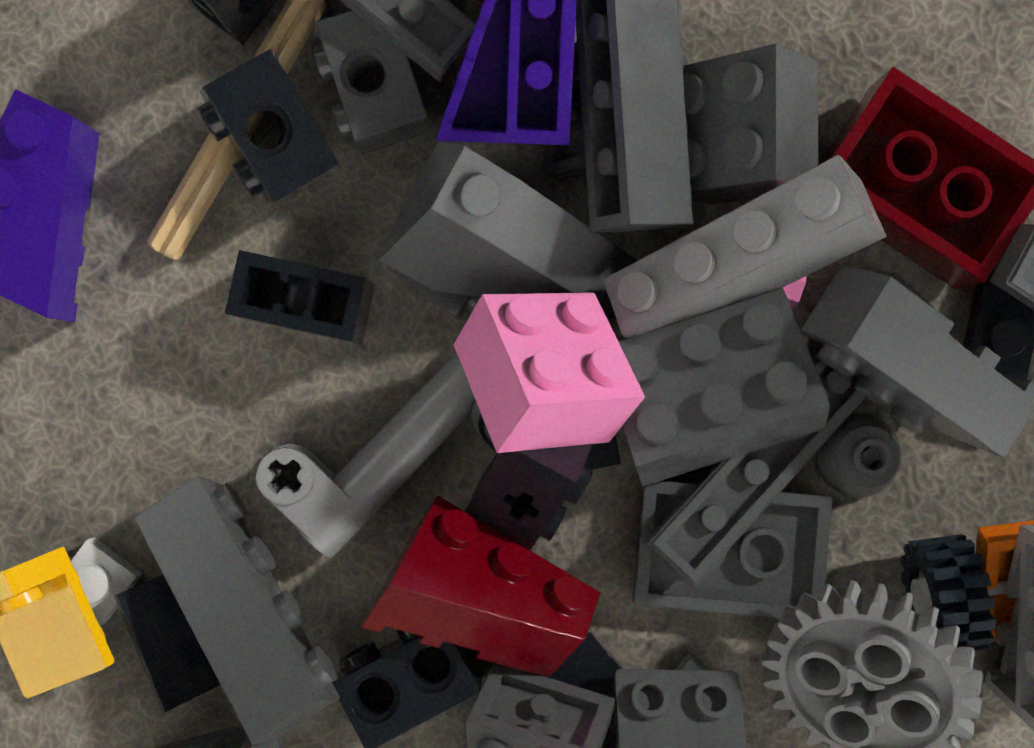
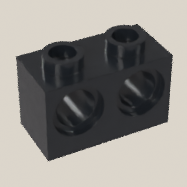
(417, 692)

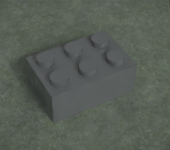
(721, 387)

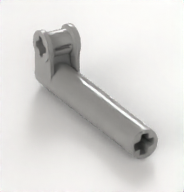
(336, 506)

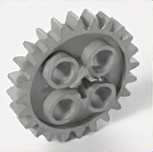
(872, 672)

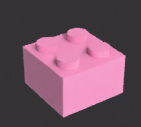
(546, 370)

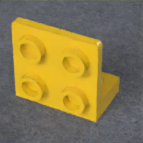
(49, 625)

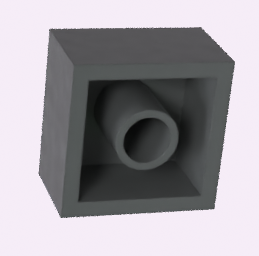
(750, 122)

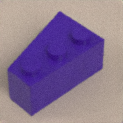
(515, 75)
(43, 204)

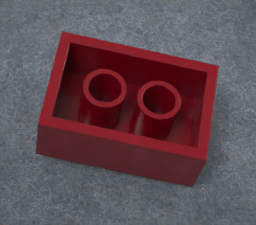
(936, 179)

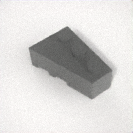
(913, 364)

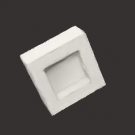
(103, 576)

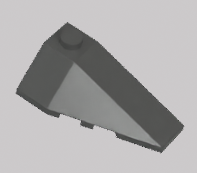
(490, 233)

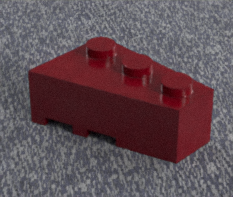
(483, 594)

